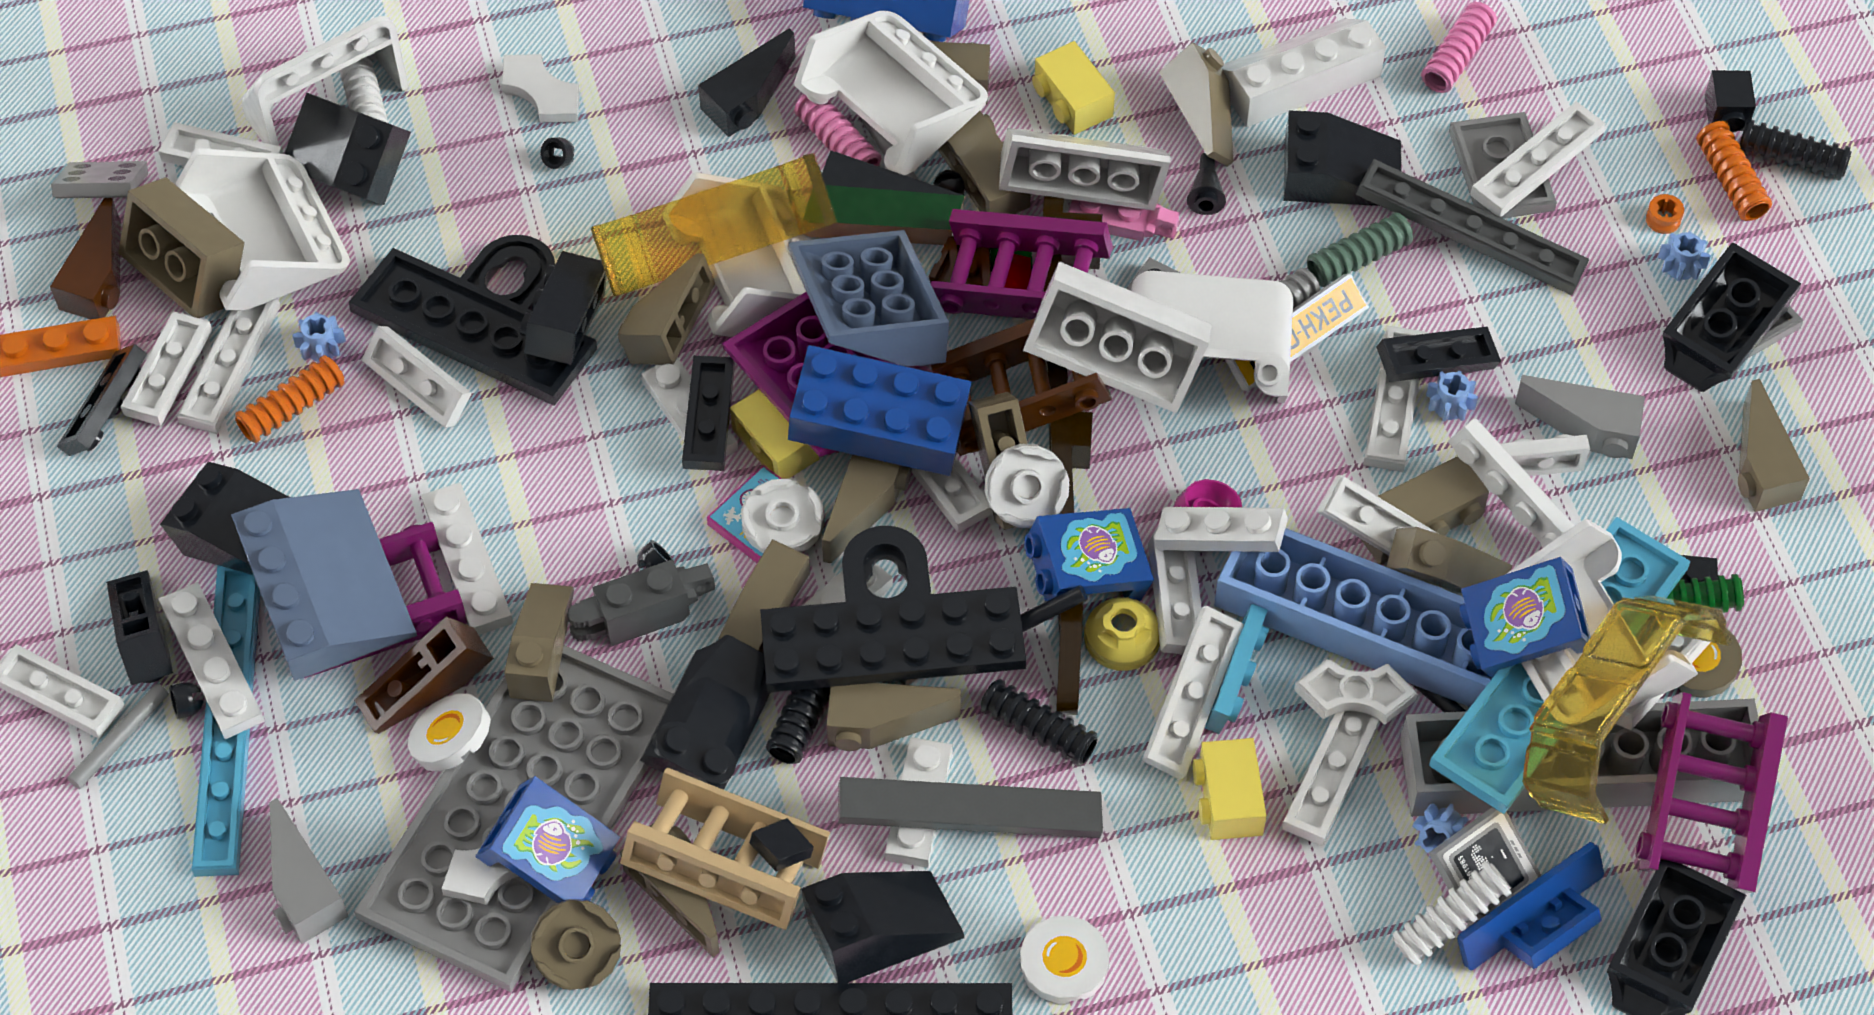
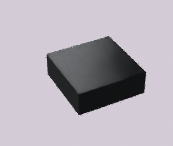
(781, 844)

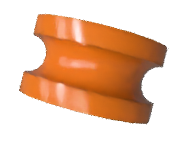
(1664, 203)

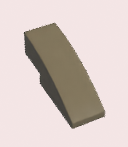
(771, 585)

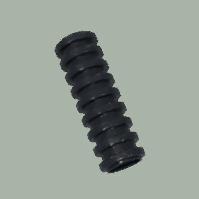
(1795, 149)
(1039, 722)
(797, 724)

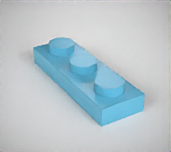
(1239, 671)

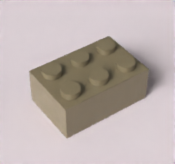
(179, 246)

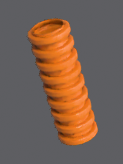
(1734, 171)
(289, 399)

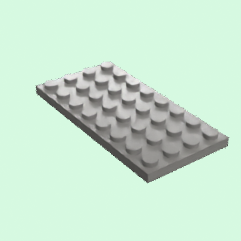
(580, 746)

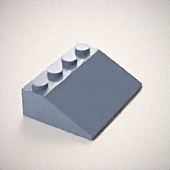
(874, 296)
(323, 579)

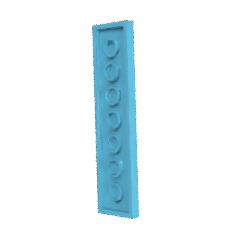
(1492, 737)

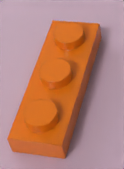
(59, 346)

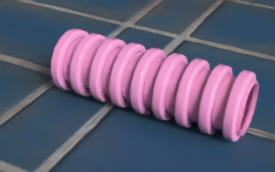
(1459, 47)
(835, 130)

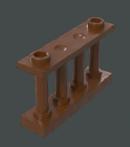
(1004, 350)

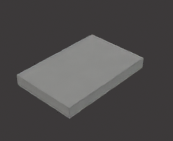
(1489, 141)

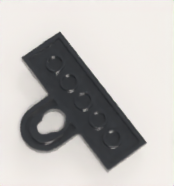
(467, 318)
(894, 636)

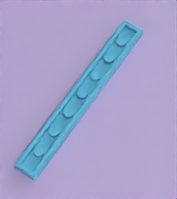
(225, 760)

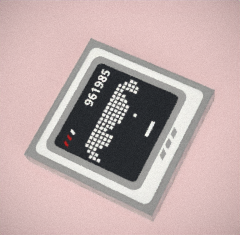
(1490, 840)

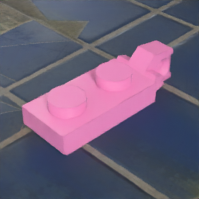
(1132, 222)

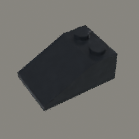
(347, 148)
(1331, 156)
(202, 516)
(877, 920)

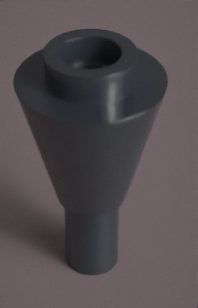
(1206, 193)

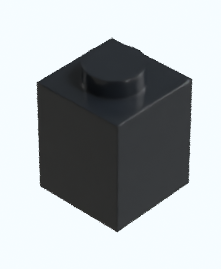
(1730, 98)

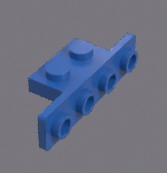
(1540, 916)

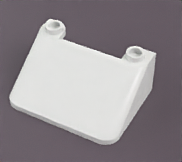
(372, 38)
(892, 83)
(276, 214)
(751, 282)
(1247, 319)
(1594, 558)

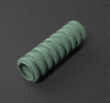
(1360, 249)

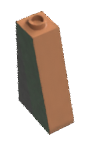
(882, 200)

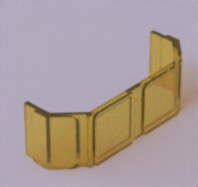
(714, 223)
(1594, 693)

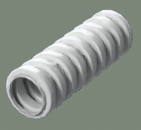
(362, 89)
(1451, 913)

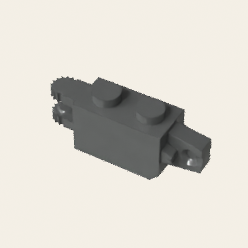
(639, 602)

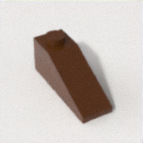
(91, 274)
(425, 674)

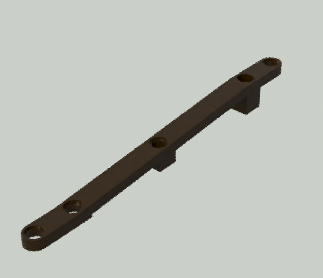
(1071, 443)

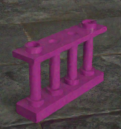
(1012, 234)
(417, 543)
(1756, 779)

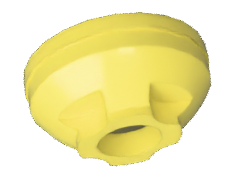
(1118, 648)

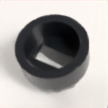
(557, 161)
(950, 180)
(652, 555)
(183, 701)

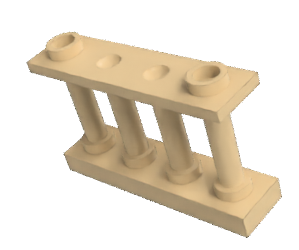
(706, 872)

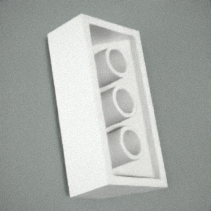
(1304, 69)
(1082, 169)
(1120, 336)

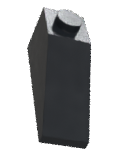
(744, 88)
(139, 628)

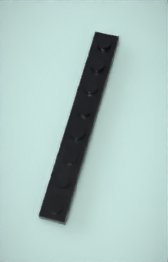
(830, 999)

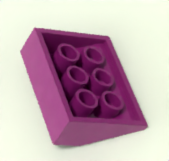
(776, 349)

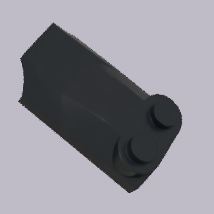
(1726, 318)
(711, 713)
(1672, 942)

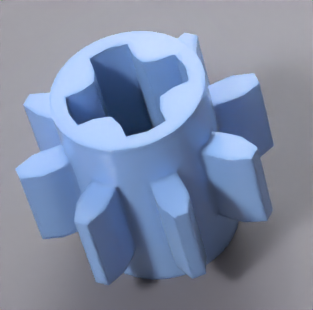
(1684, 256)
(318, 337)
(1452, 395)
(1437, 826)

